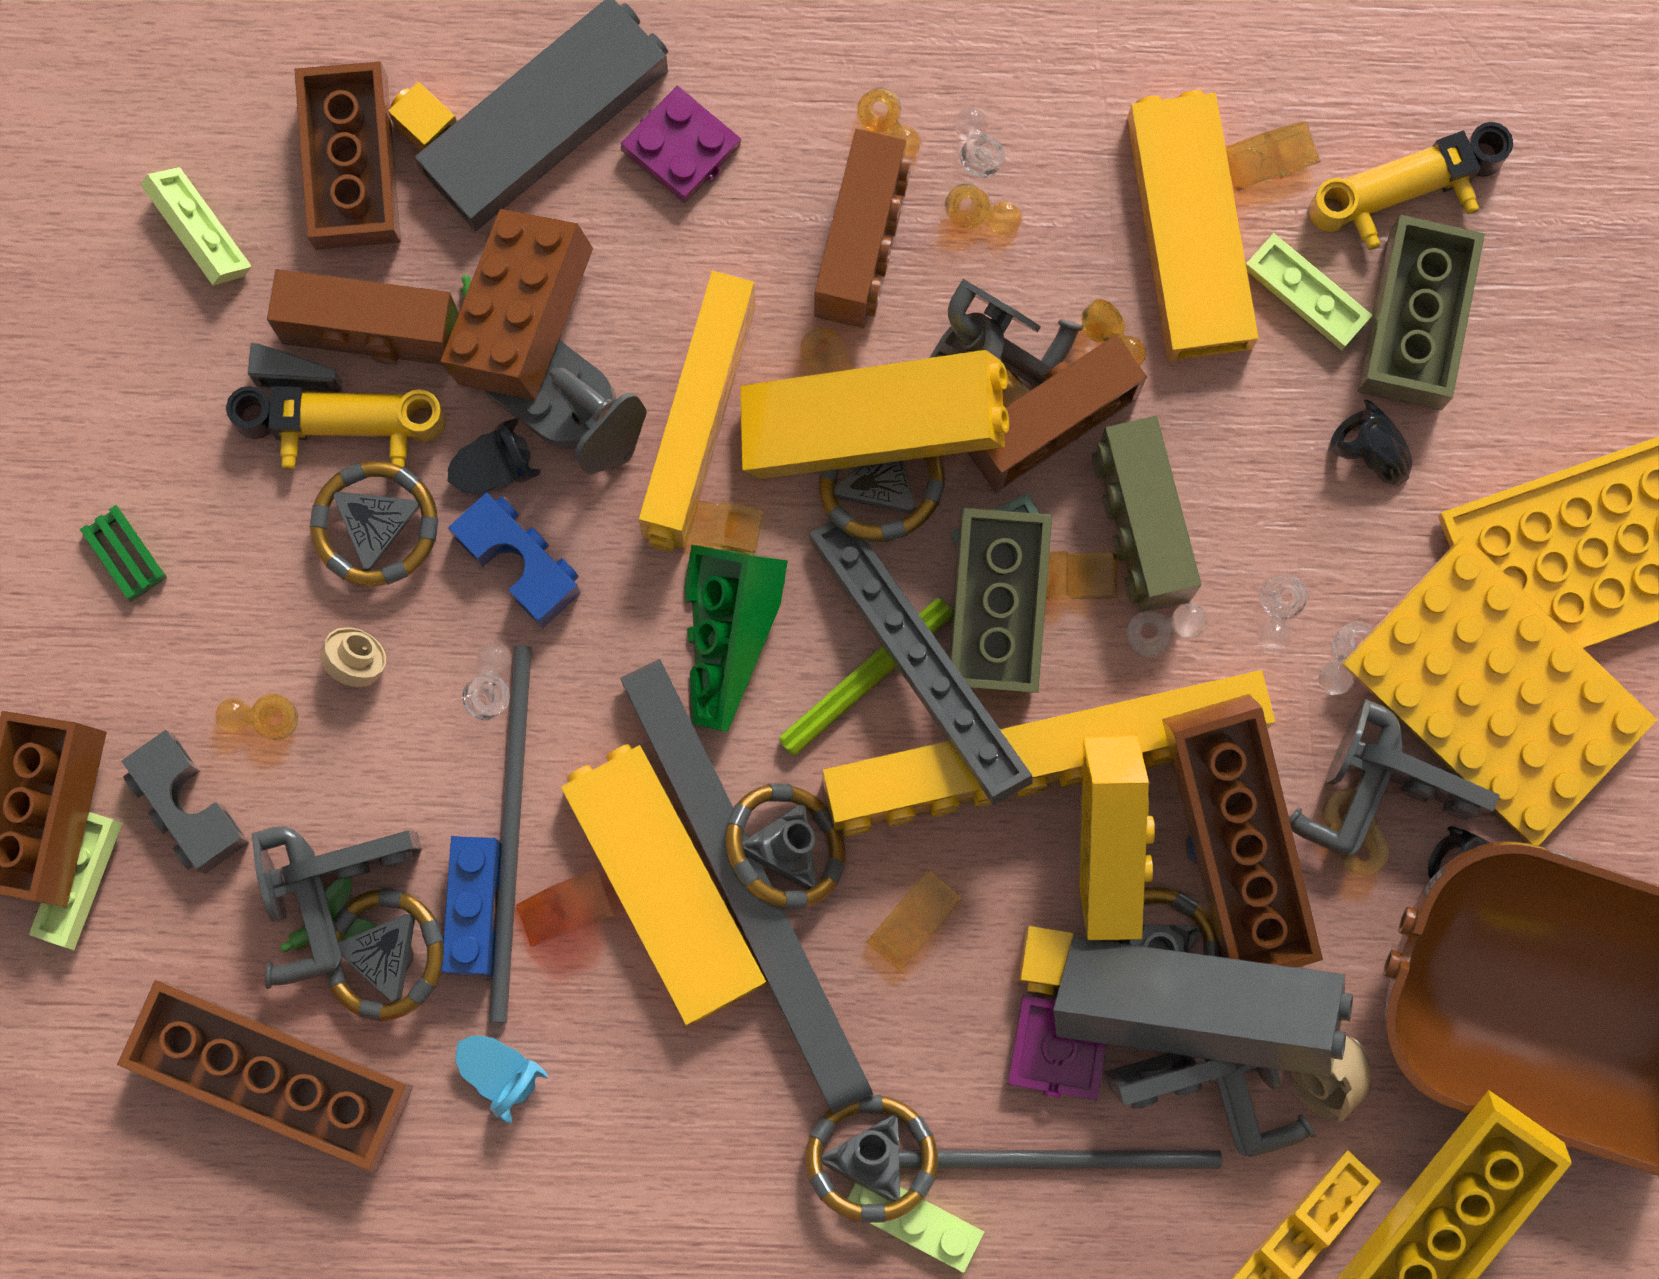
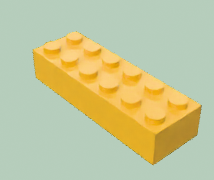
(1466, 1199)

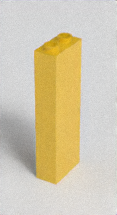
(1191, 226)
(697, 411)
(874, 415)
(663, 884)

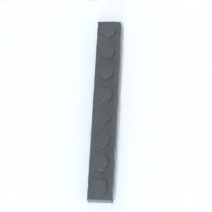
(923, 663)

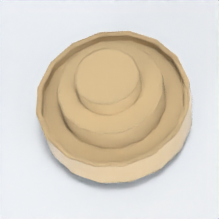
(352, 657)

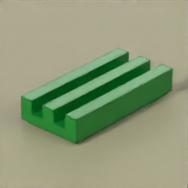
(103, 523)

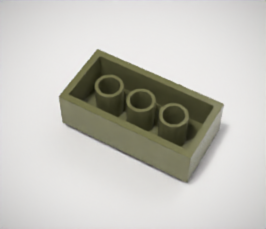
(1421, 312)
(1146, 515)
(1000, 598)

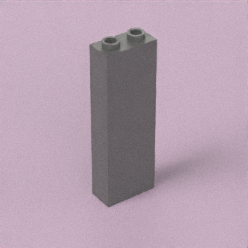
(543, 112)
(1203, 1006)

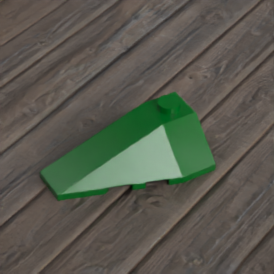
(733, 612)

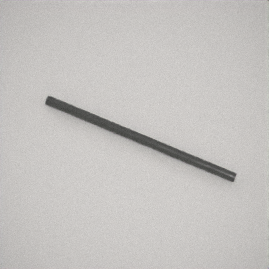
(510, 835)
(1069, 1159)

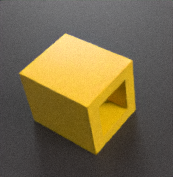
(420, 115)
(1043, 959)

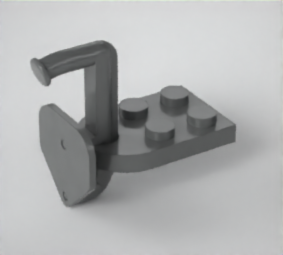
(979, 332)
(580, 392)
(1379, 765)
(304, 878)
(1149, 1078)

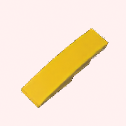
(1311, 1222)

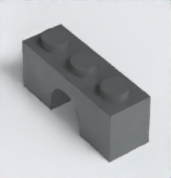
(159, 774)

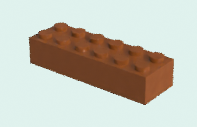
(1242, 833)
(265, 1075)

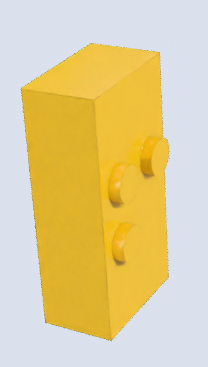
(1114, 837)

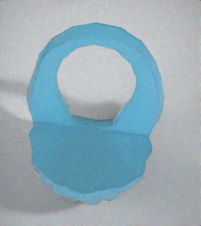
(497, 1072)

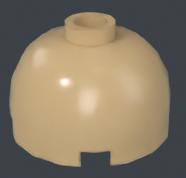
(1343, 1090)

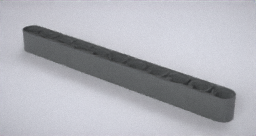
(763, 924)

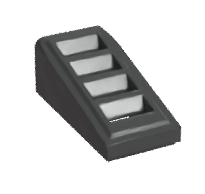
(279, 369)

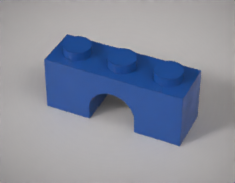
(490, 530)
(470, 905)

